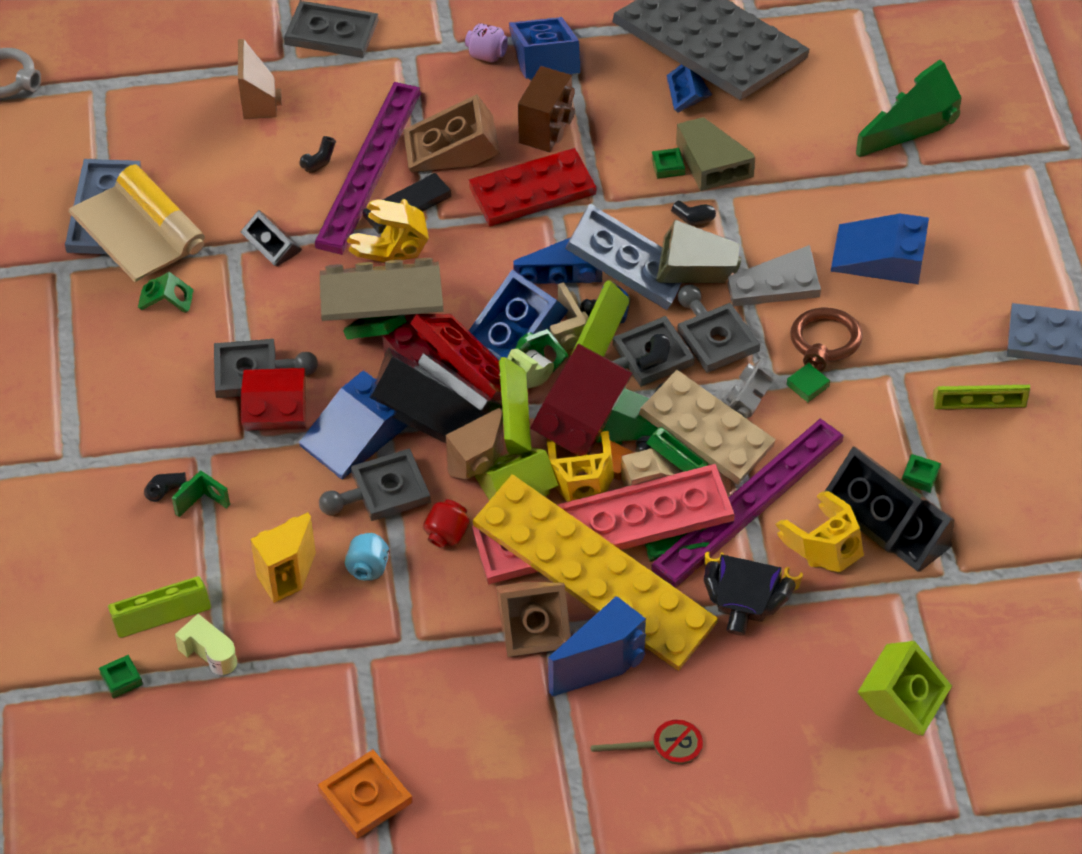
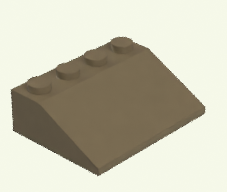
(380, 289)

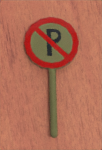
(673, 741)

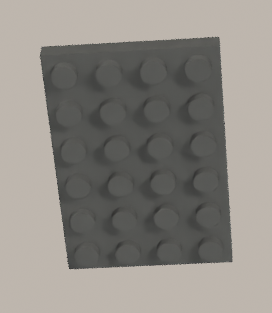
(714, 41)

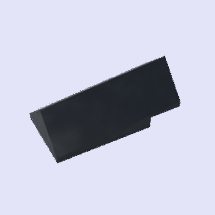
(421, 398)
(892, 511)

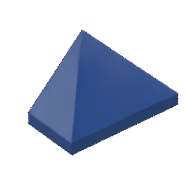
(686, 88)

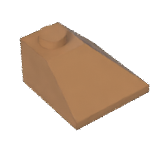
(256, 85)
(475, 446)
(533, 616)

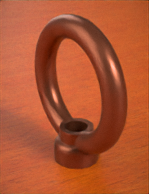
(818, 354)

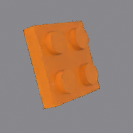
(365, 793)

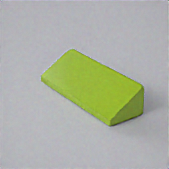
(604, 319)
(981, 396)
(515, 407)
(159, 606)

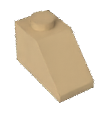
(645, 466)

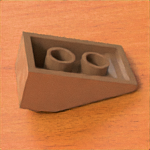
(452, 138)

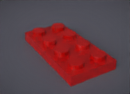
(532, 187)
(462, 350)

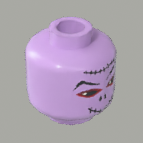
(486, 42)

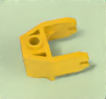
(401, 238)
(597, 466)
(824, 543)

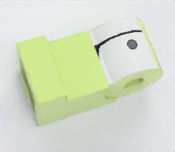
(535, 365)
(208, 643)

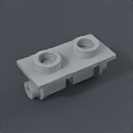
(753, 380)

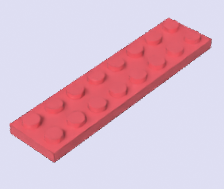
(630, 516)

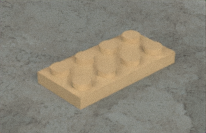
(707, 426)

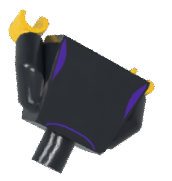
(747, 589)

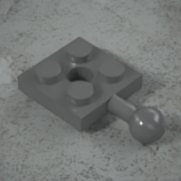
(722, 321)
(636, 342)
(256, 353)
(377, 499)

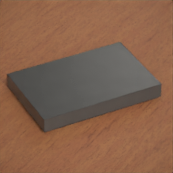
(331, 29)

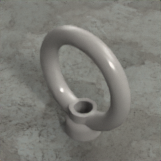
(26, 78)

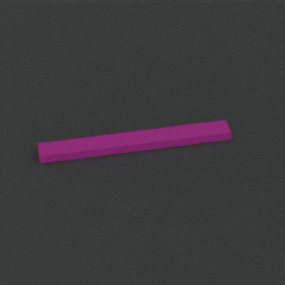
(367, 168)
(750, 501)

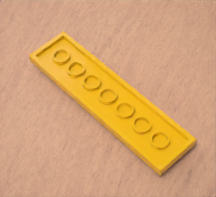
(593, 568)

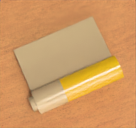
(138, 225)

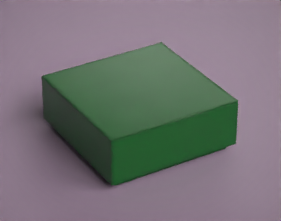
(668, 163)
(808, 382)
(921, 473)
(120, 676)

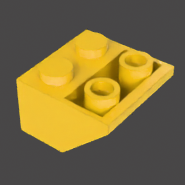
(284, 556)

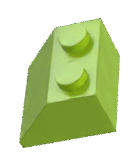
(530, 467)
(905, 687)

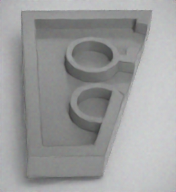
(779, 279)

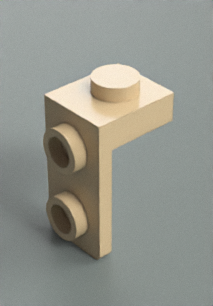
(569, 331)

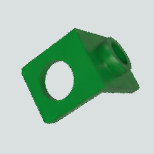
(163, 288)
(538, 343)
(195, 488)

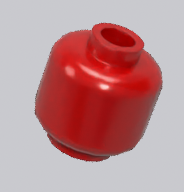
(446, 523)

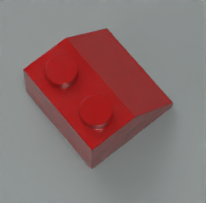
(273, 399)

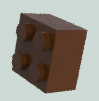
(545, 109)

